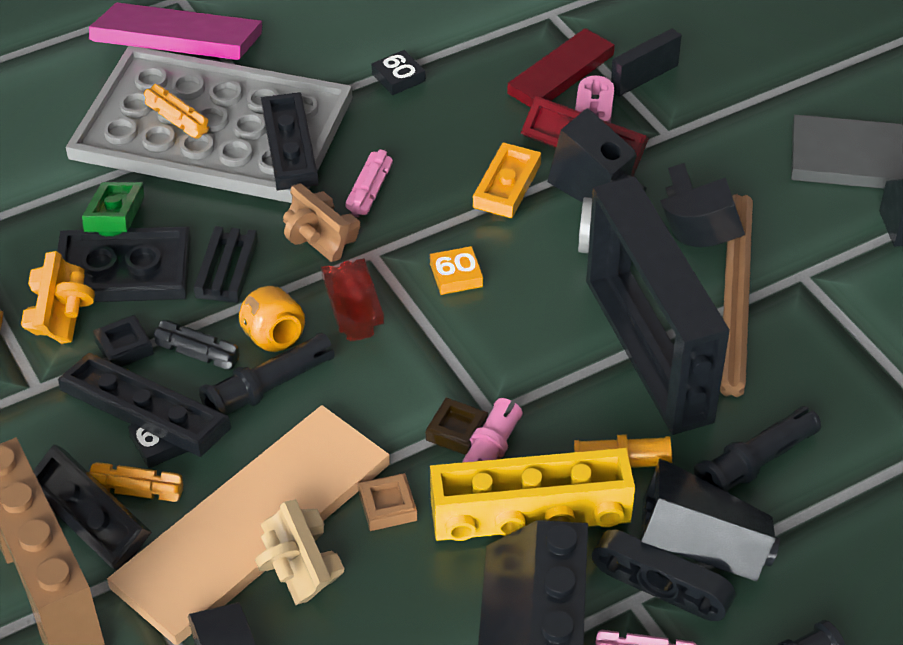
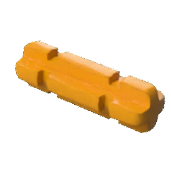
(176, 111)
(138, 481)

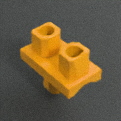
(60, 295)

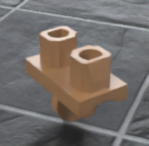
(315, 221)

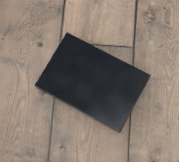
(133, 264)

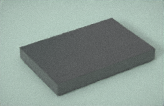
(846, 151)

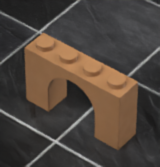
(43, 556)

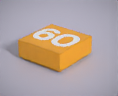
(456, 270)

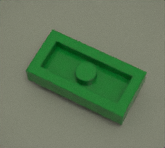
(113, 208)

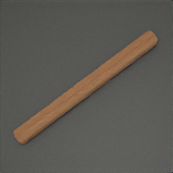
(737, 301)

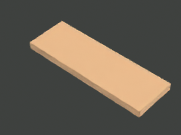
(214, 546)

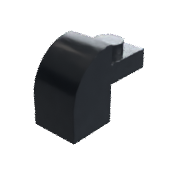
(700, 214)

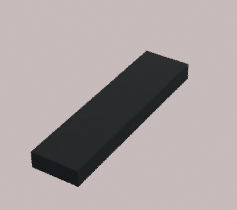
(145, 404)

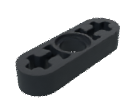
(685, 583)

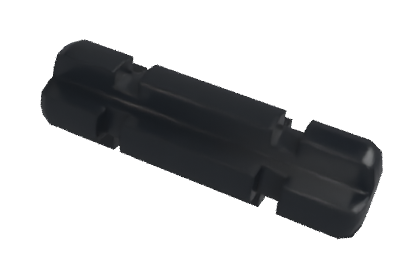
(196, 344)

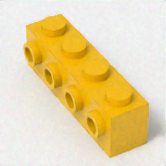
(514, 492)

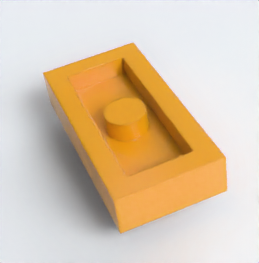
(507, 180)

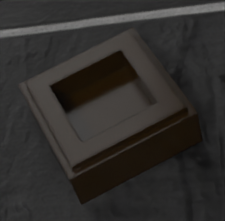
(455, 425)

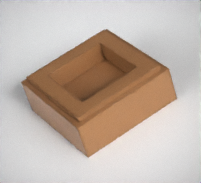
(387, 502)

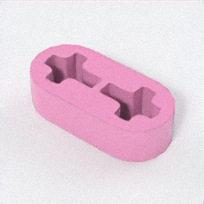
(596, 86)

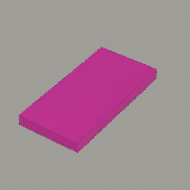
(176, 30)

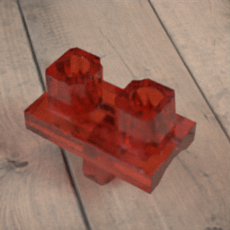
(353, 299)

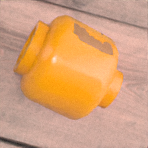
(271, 318)

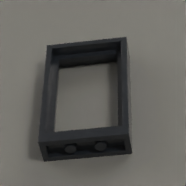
(678, 377)

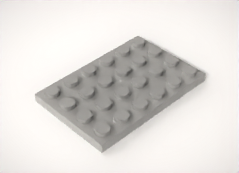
(234, 152)

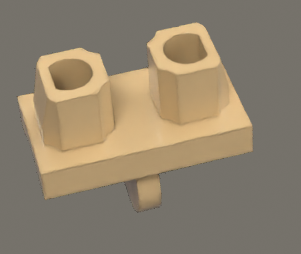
(294, 554)

